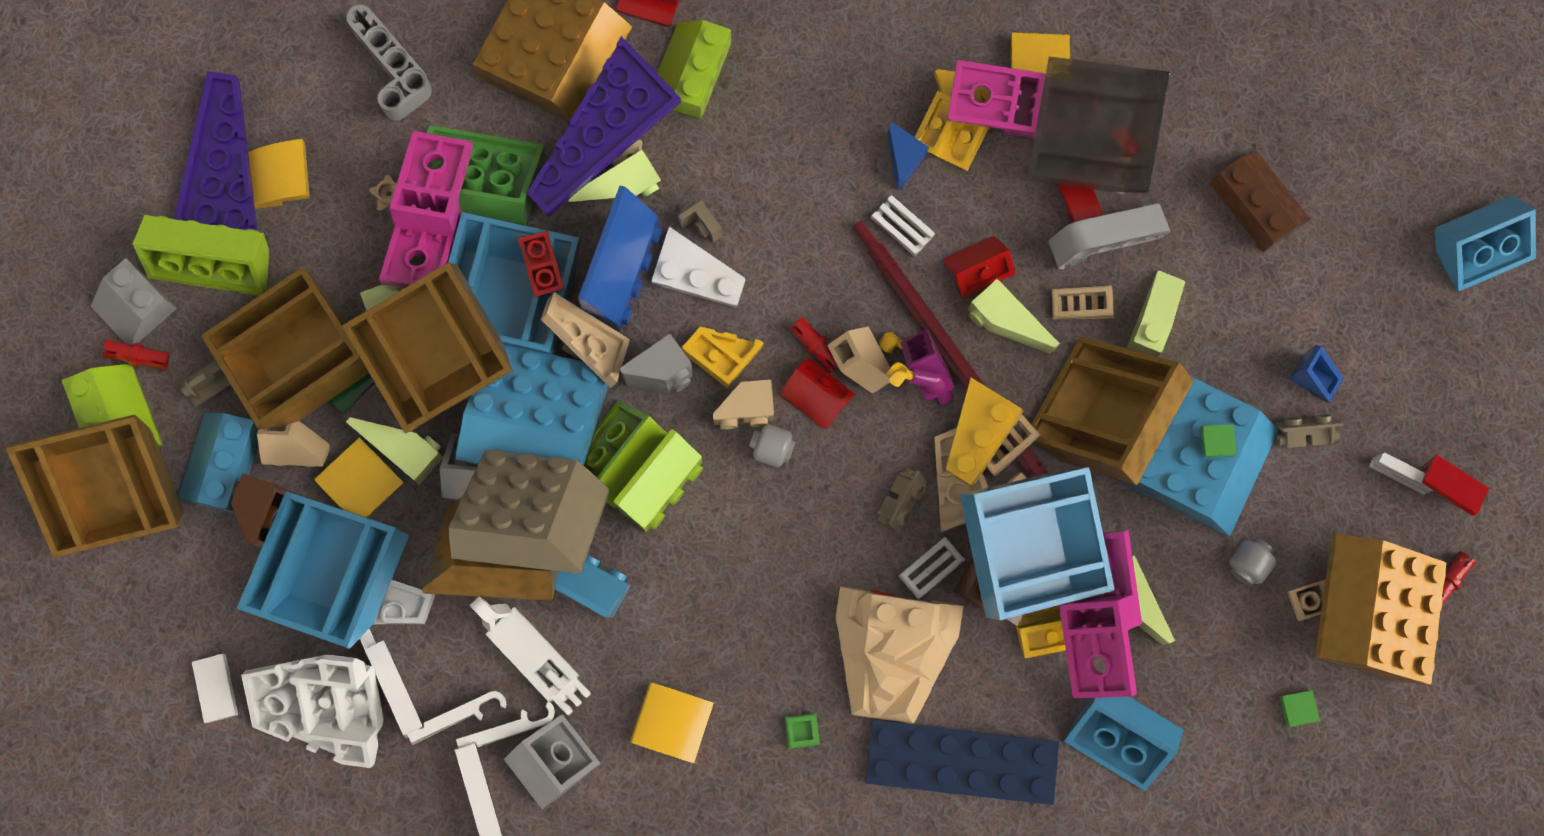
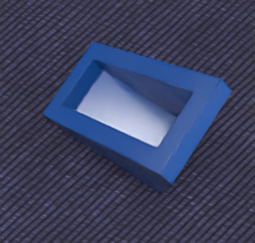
(906, 154)
(1317, 374)

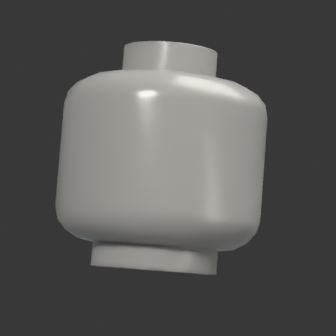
(772, 445)
(1252, 562)

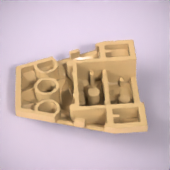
(893, 650)

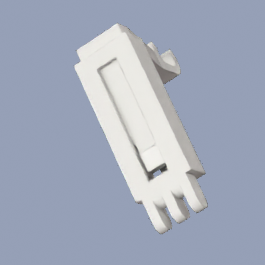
(530, 653)
(401, 702)
(473, 773)

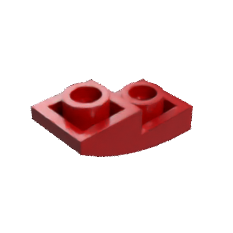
(1080, 202)
(541, 263)

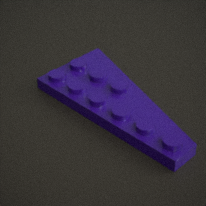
(609, 120)
(217, 168)

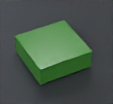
(1218, 441)
(1299, 708)
(802, 731)

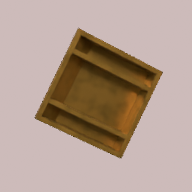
(550, 50)
(429, 346)
(286, 352)
(1110, 409)
(97, 485)
(483, 579)
(1381, 609)

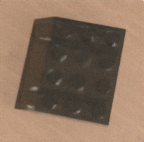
(1098, 126)

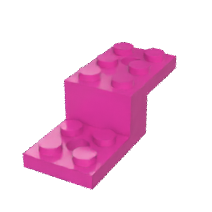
(1012, 101)
(425, 207)
(1101, 629)

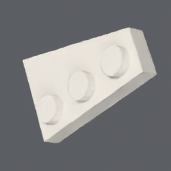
(695, 272)
(404, 605)

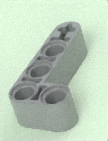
(387, 56)
(1108, 233)

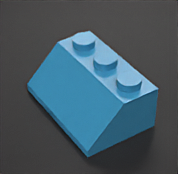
(1487, 242)
(218, 459)
(595, 587)
(1125, 738)

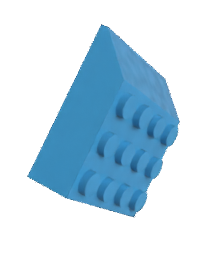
(497, 274)
(537, 409)
(1213, 487)
(1037, 543)
(323, 570)

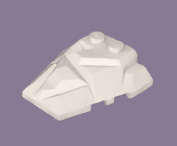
(321, 702)

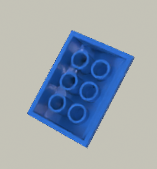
(620, 260)

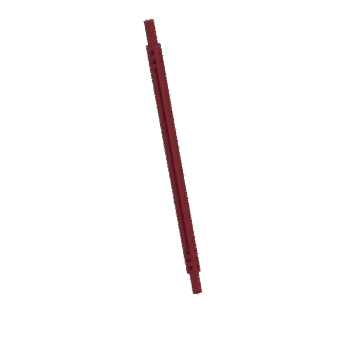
(927, 320)

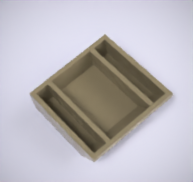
(528, 512)

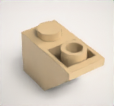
(861, 358)
(747, 403)
(291, 445)
(1307, 600)

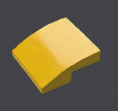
(1033, 50)
(949, 139)
(279, 173)
(358, 479)
(1041, 632)
(671, 722)

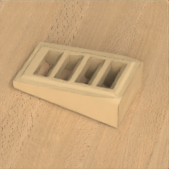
(1082, 292)
(1014, 452)

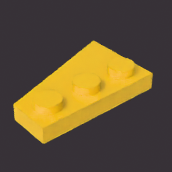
(980, 431)

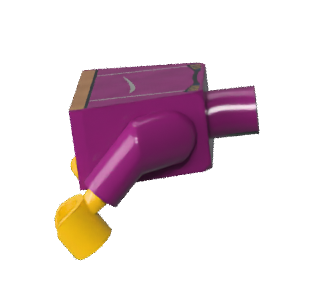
(924, 363)

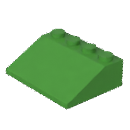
(496, 175)

